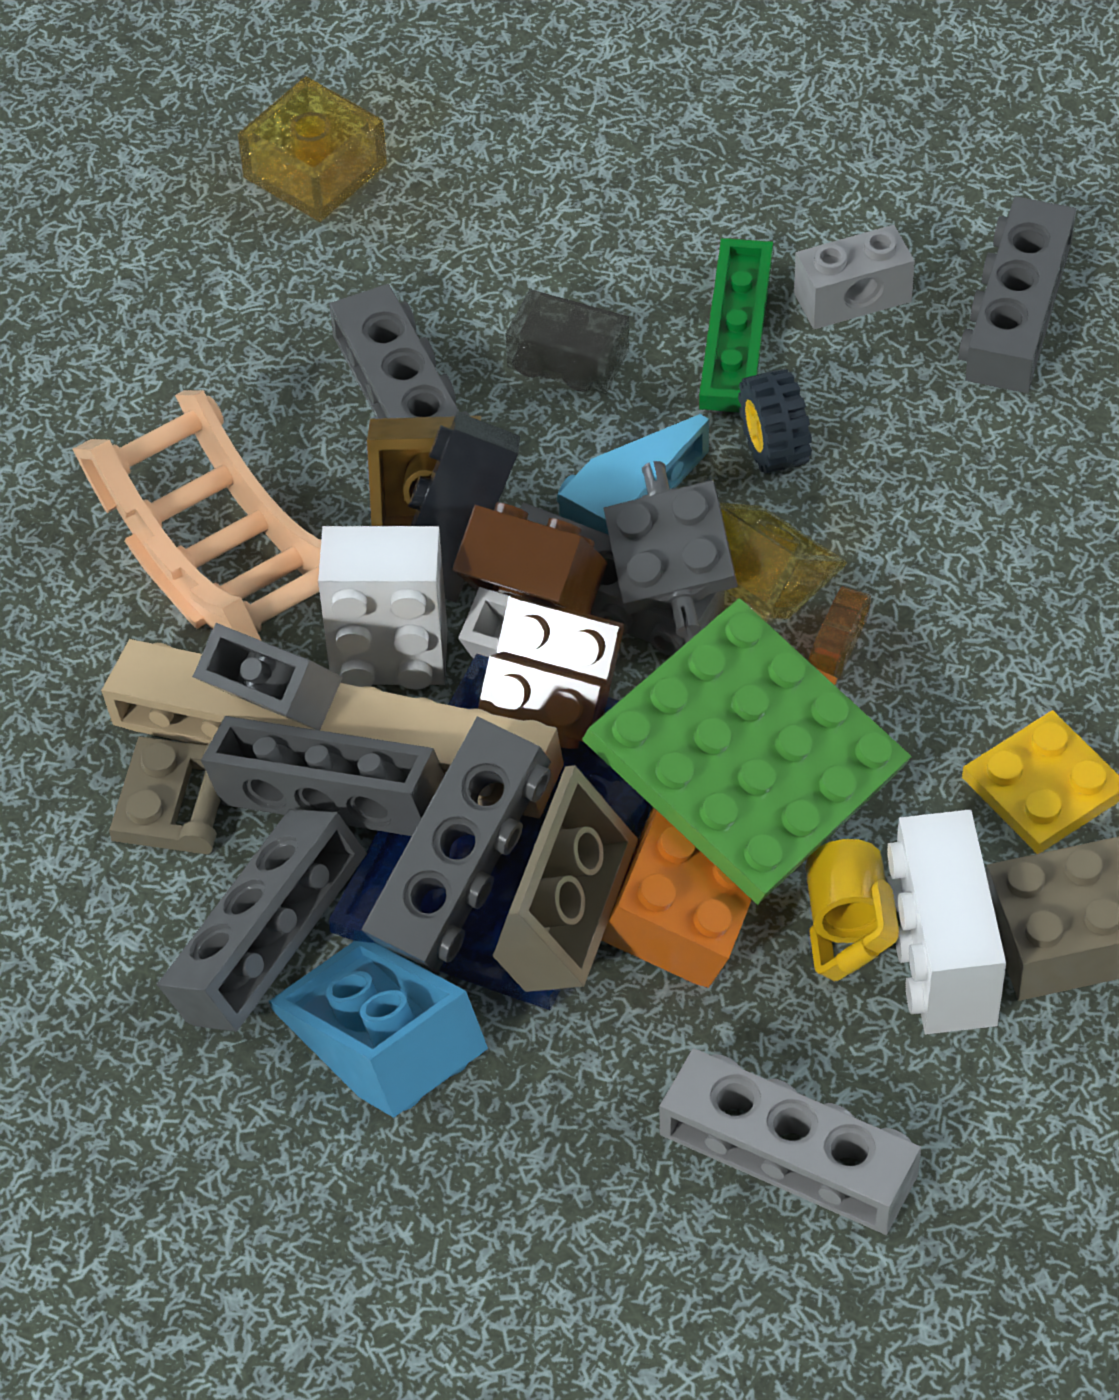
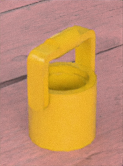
(849, 906)

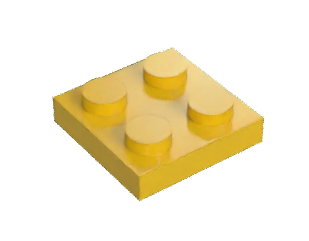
(1044, 781)

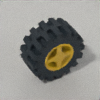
(775, 420)

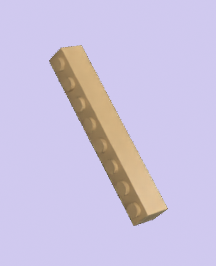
(158, 696)

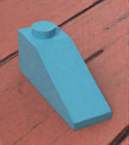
(619, 476)

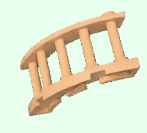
(176, 567)

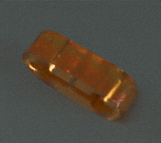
(840, 631)

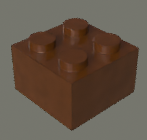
(530, 559)

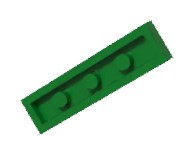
(735, 321)

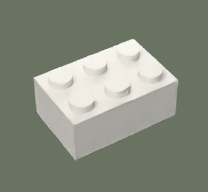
(384, 605)
(946, 922)

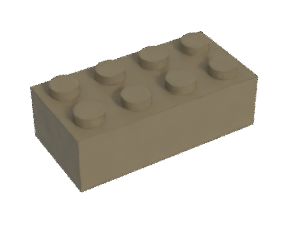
(1059, 917)

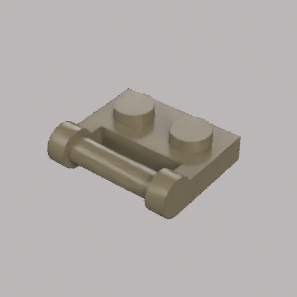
(155, 794)

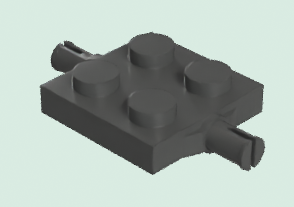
(670, 548)

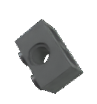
(267, 676)

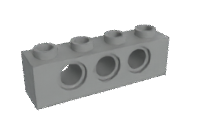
(806, 1167)

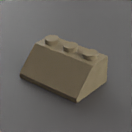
(566, 889)

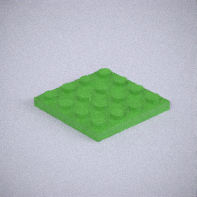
(747, 749)

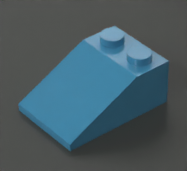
(382, 1024)

